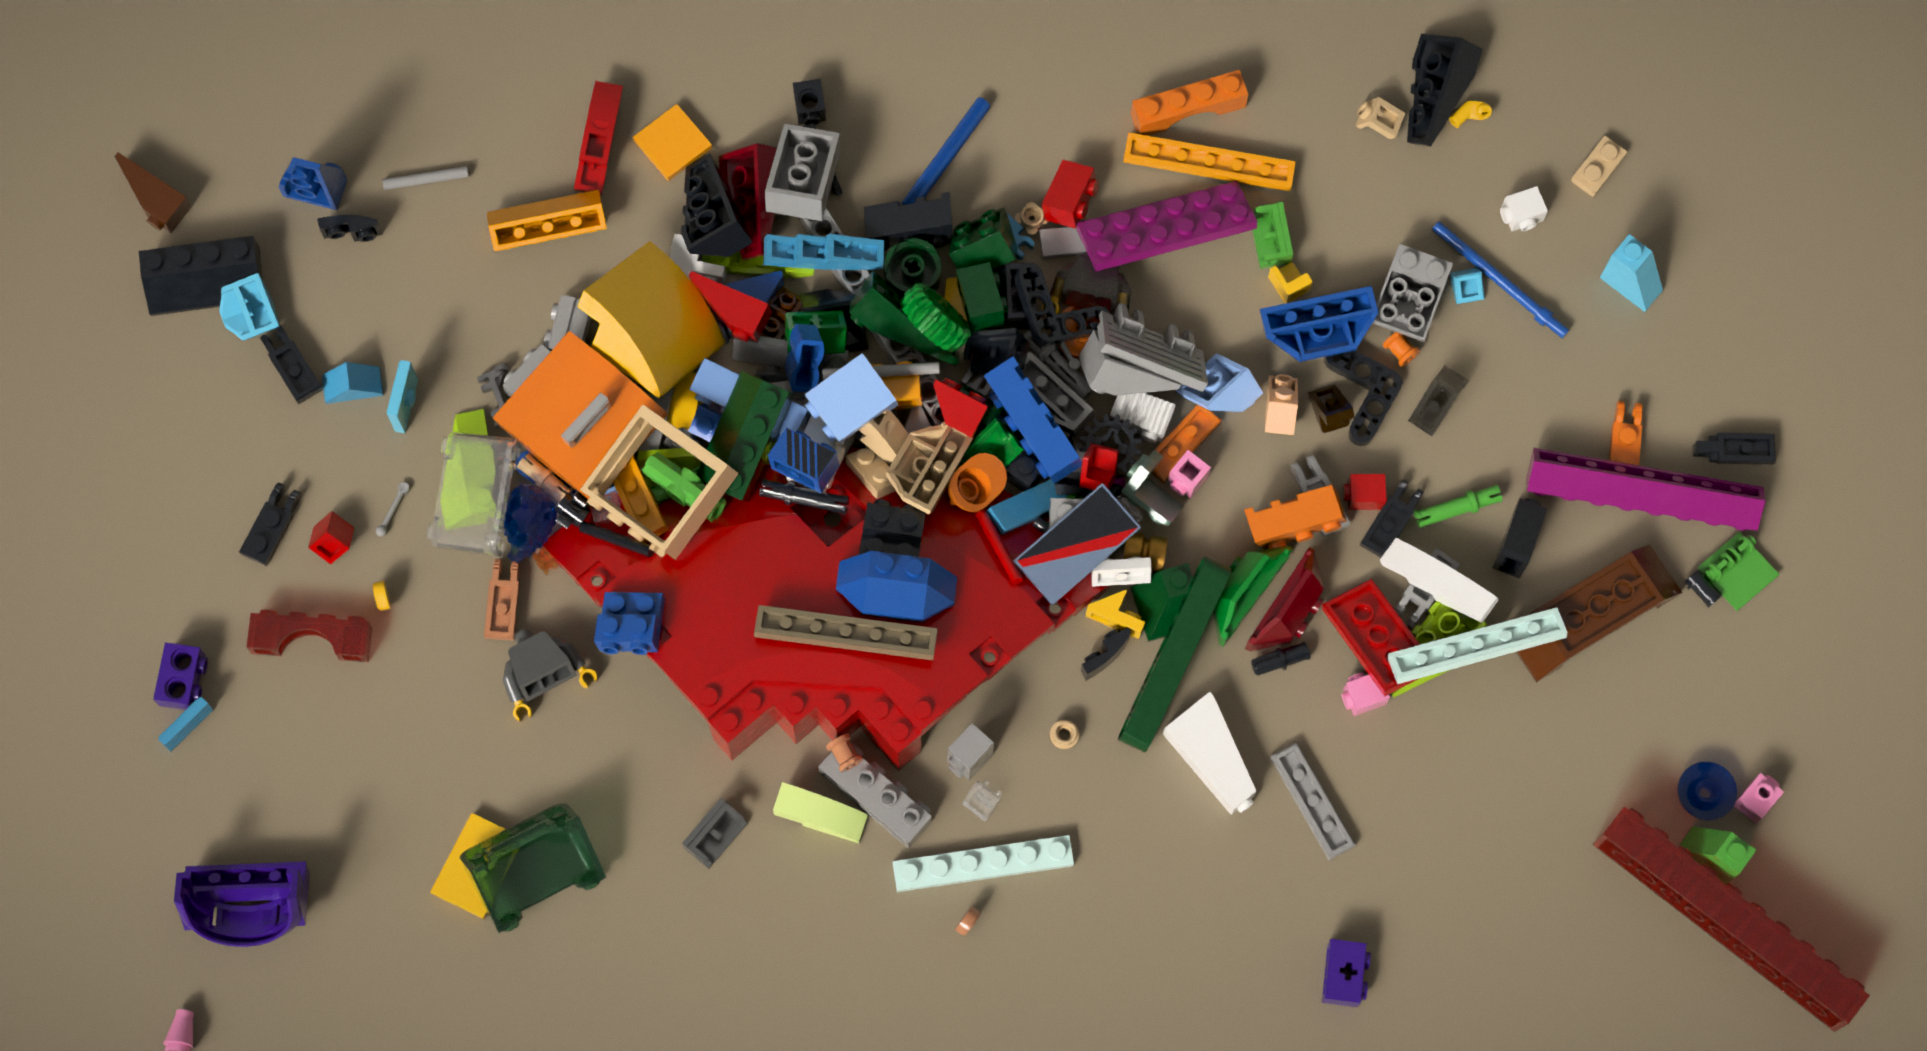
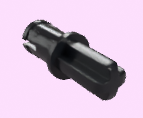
(1280, 659)

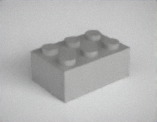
(802, 172)

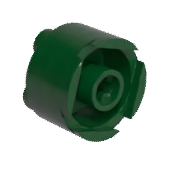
(908, 256)

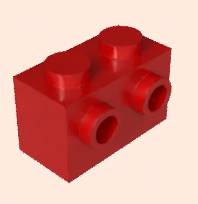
(1070, 194)

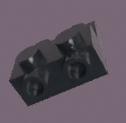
(892, 529)

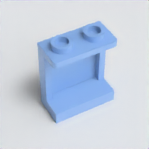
(849, 399)

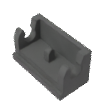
(714, 833)

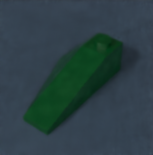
(880, 311)

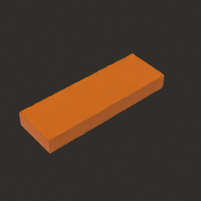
(1186, 436)

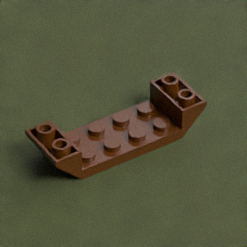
(1602, 607)

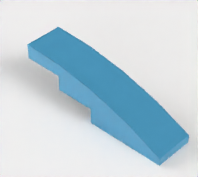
(824, 253)

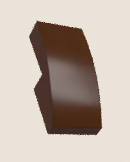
(782, 302)

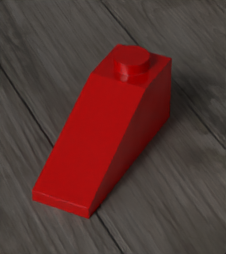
(739, 311)

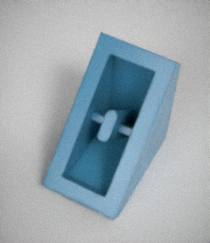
(352, 382)

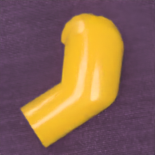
(1470, 110)

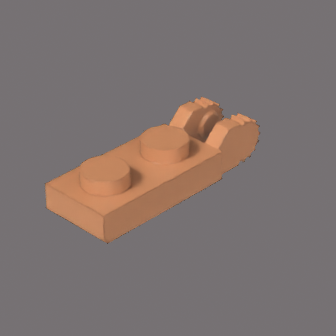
(502, 603)

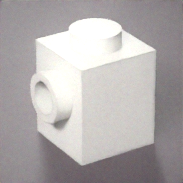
(1523, 209)

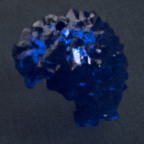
(528, 520)

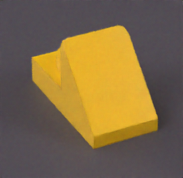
(1108, 613)

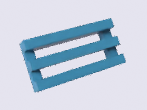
(185, 724)

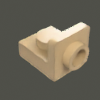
(1380, 116)

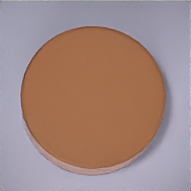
(968, 921)

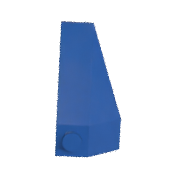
(314, 183)

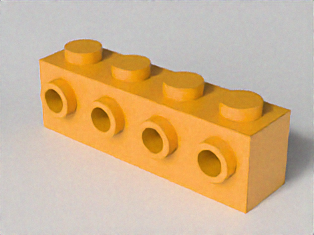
(546, 220)

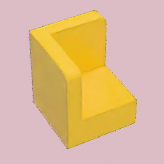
(1289, 282)

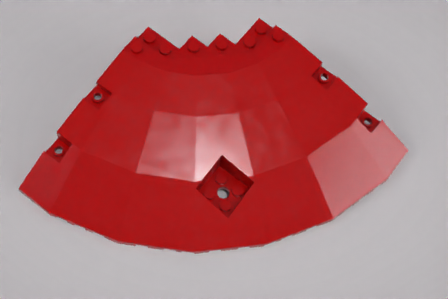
(791, 561)

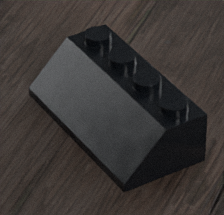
(194, 274)

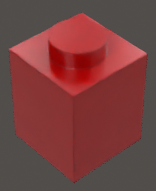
(1365, 491)

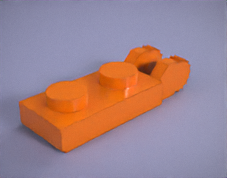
(1626, 438)

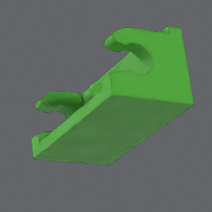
(1272, 236)

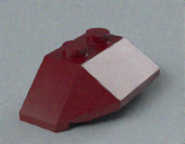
(1291, 607)

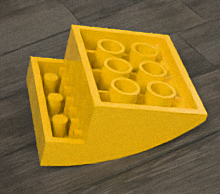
(651, 320)

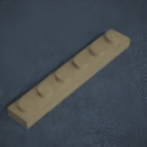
(845, 632)

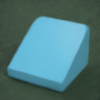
(1467, 285)

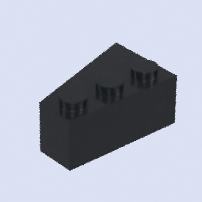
(920, 220)

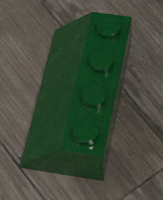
(747, 432)

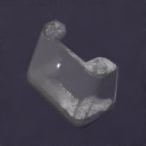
(473, 493)

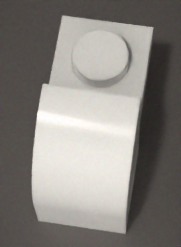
(692, 262)

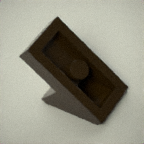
(1331, 408)

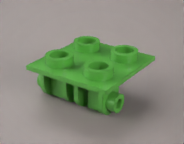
(1738, 570)

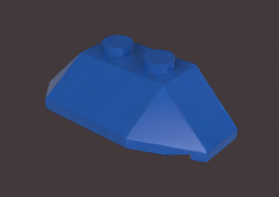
(1321, 324)
(896, 585)

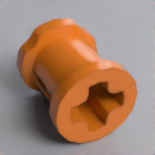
(1401, 348)

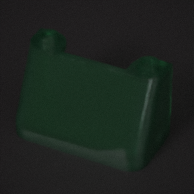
(531, 864)

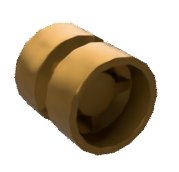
(1154, 547)

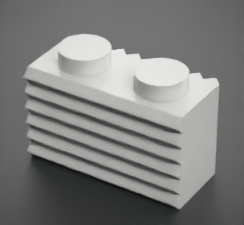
(1146, 413)

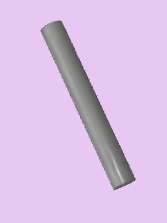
(425, 178)

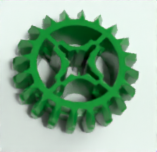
(935, 317)

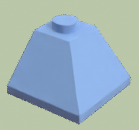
(1228, 388)

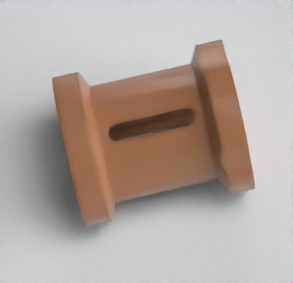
(844, 752)

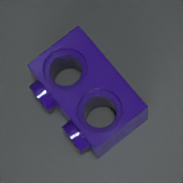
(172, 676)

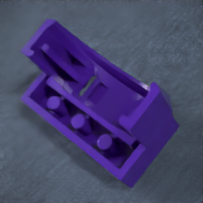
(210, 886)

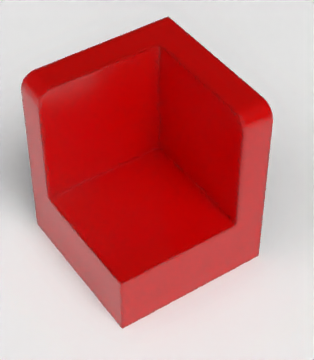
(1098, 467)
(331, 537)

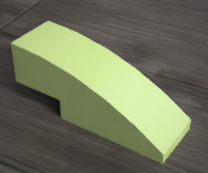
(819, 813)

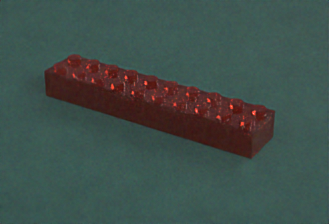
(1731, 919)

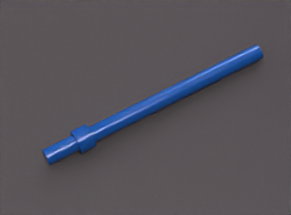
(1542, 314)

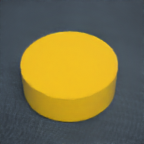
(381, 595)

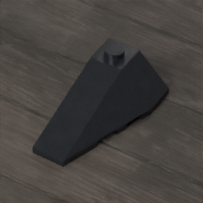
(1441, 77)

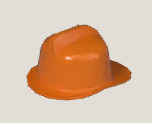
(977, 482)

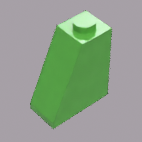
(1719, 850)

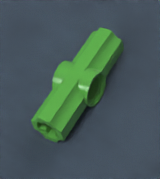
(678, 483)

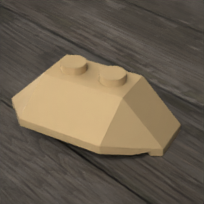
(926, 465)

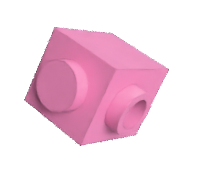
(1188, 475)
(1362, 694)
(1758, 797)

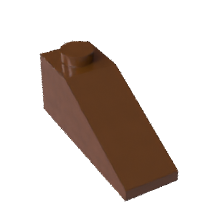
(160, 202)

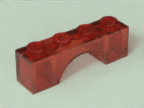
(272, 633)

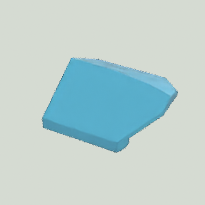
(248, 308)

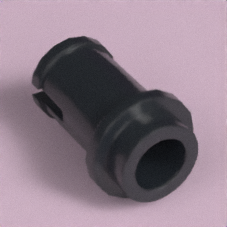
(1703, 588)

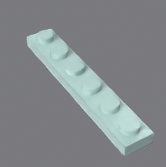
(1477, 645)
(983, 863)

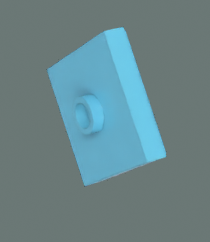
(402, 396)

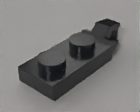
(1738, 448)

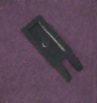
(292, 367)
(1390, 521)
(270, 526)

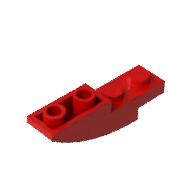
(598, 137)

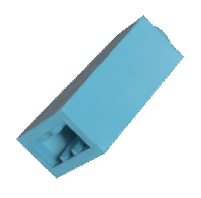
(1633, 273)

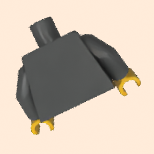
(540, 665)

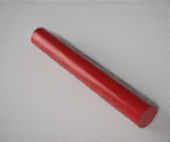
(999, 547)

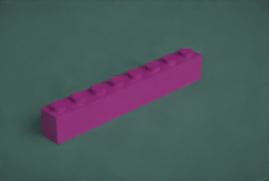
(1645, 489)

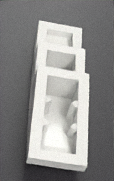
(1439, 580)

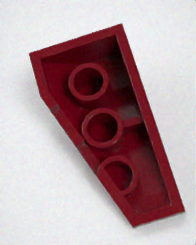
(746, 177)

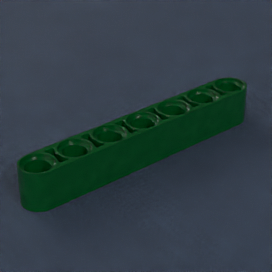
(1174, 654)

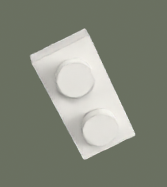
(1122, 572)

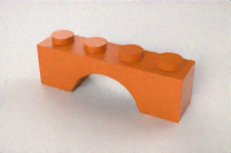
(1216, 95)

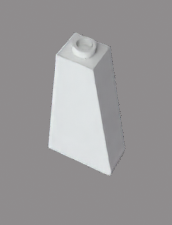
(1210, 751)

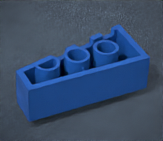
(1033, 420)

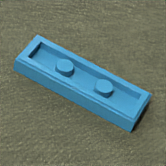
(1023, 507)

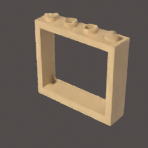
(619, 456)

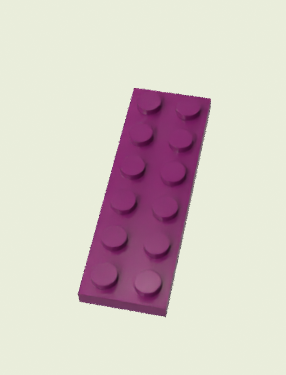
(1166, 226)

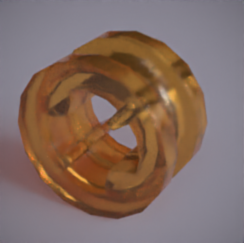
(544, 560)

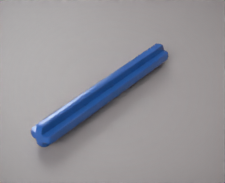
(948, 150)

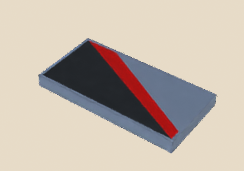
(1077, 544)

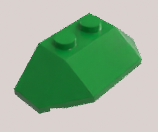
(1245, 587)

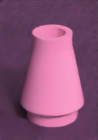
(180, 1032)

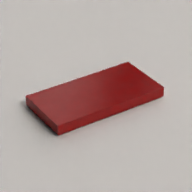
(1371, 631)

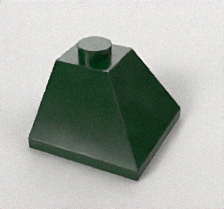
(1161, 598)

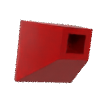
(959, 409)

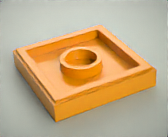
(672, 142)

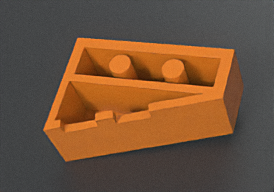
(1297, 518)

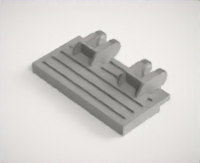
(1146, 349)

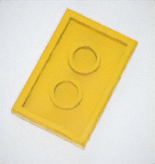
(453, 882)

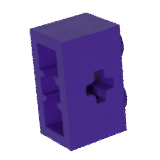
(1335, 987)

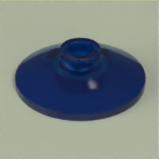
(1714, 779)

